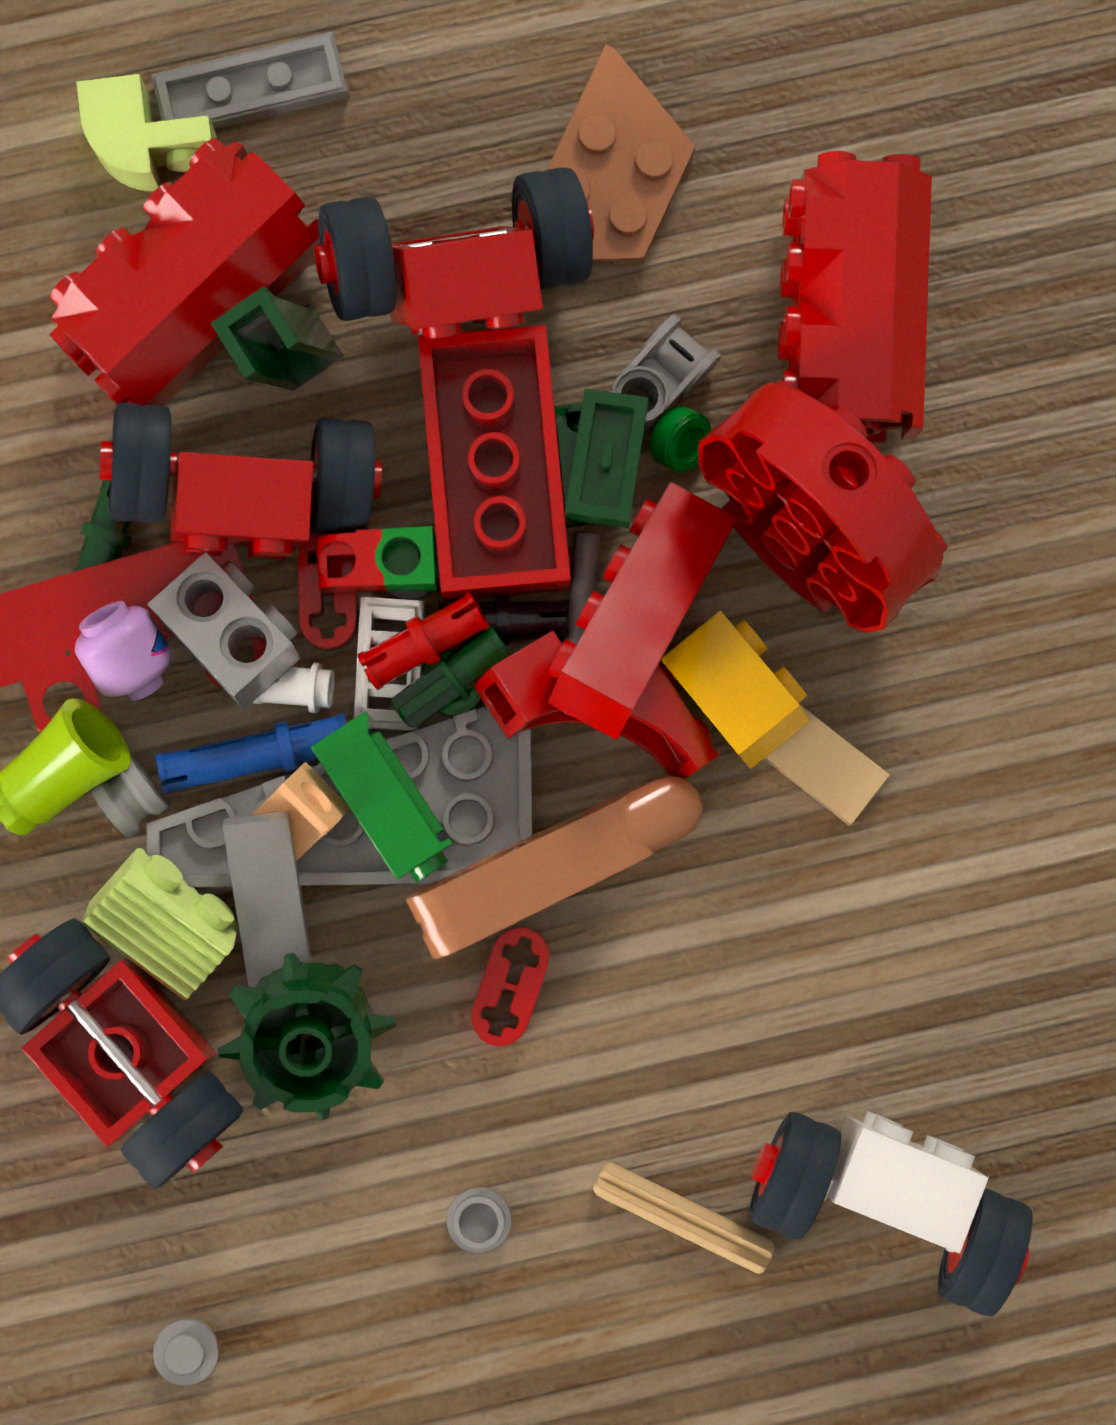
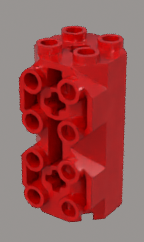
(859, 288)
(152, 294)

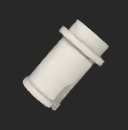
(302, 687)

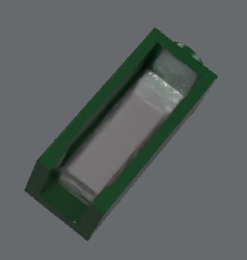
(276, 340)

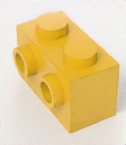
(737, 689)

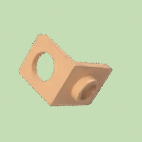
(311, 806)

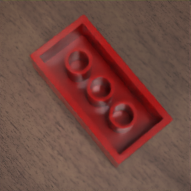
(494, 463)

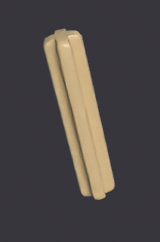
(684, 1217)

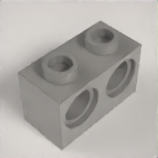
(217, 637)

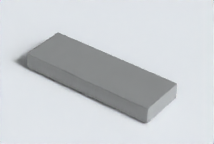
(254, 83)
(266, 892)

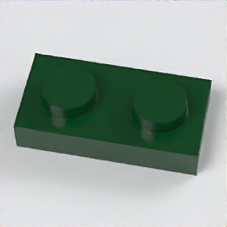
(606, 458)

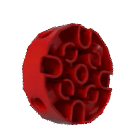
(823, 505)

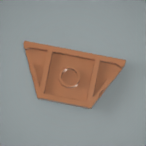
(625, 159)

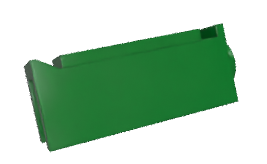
(383, 798)

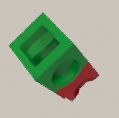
(378, 560)

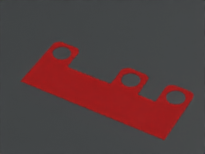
(45, 618)

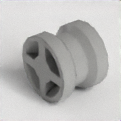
(130, 798)

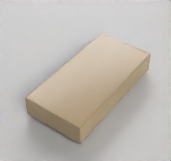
(829, 769)

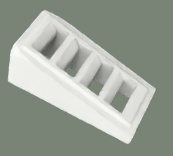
(385, 609)

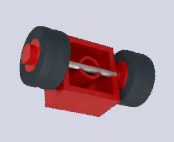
(460, 275)
(240, 498)
(117, 1051)

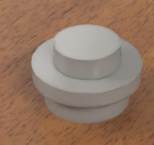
(479, 1220)
(186, 1352)

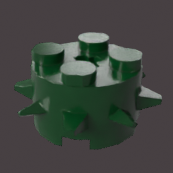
(299, 1002)

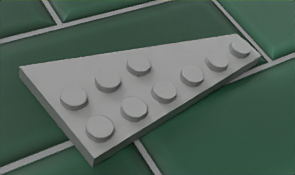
(461, 767)

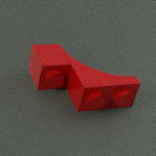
(660, 723)

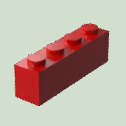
(641, 610)

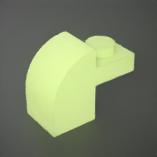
(125, 138)

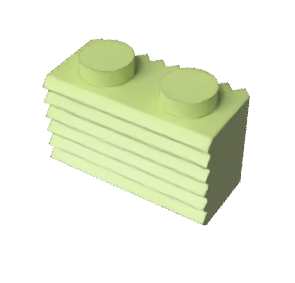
(162, 922)

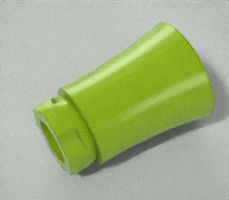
(60, 766)

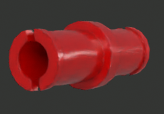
(423, 640)

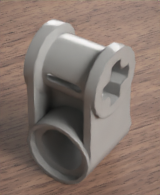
(667, 369)

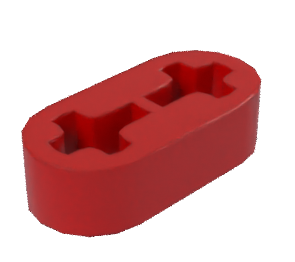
(312, 603)
(495, 980)

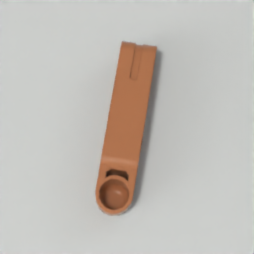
(554, 864)

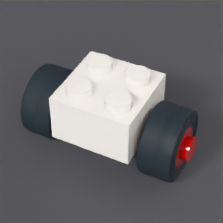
(901, 1184)

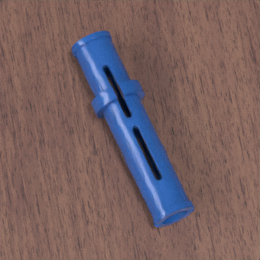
(244, 755)

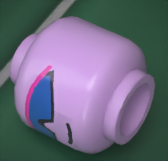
(123, 651)

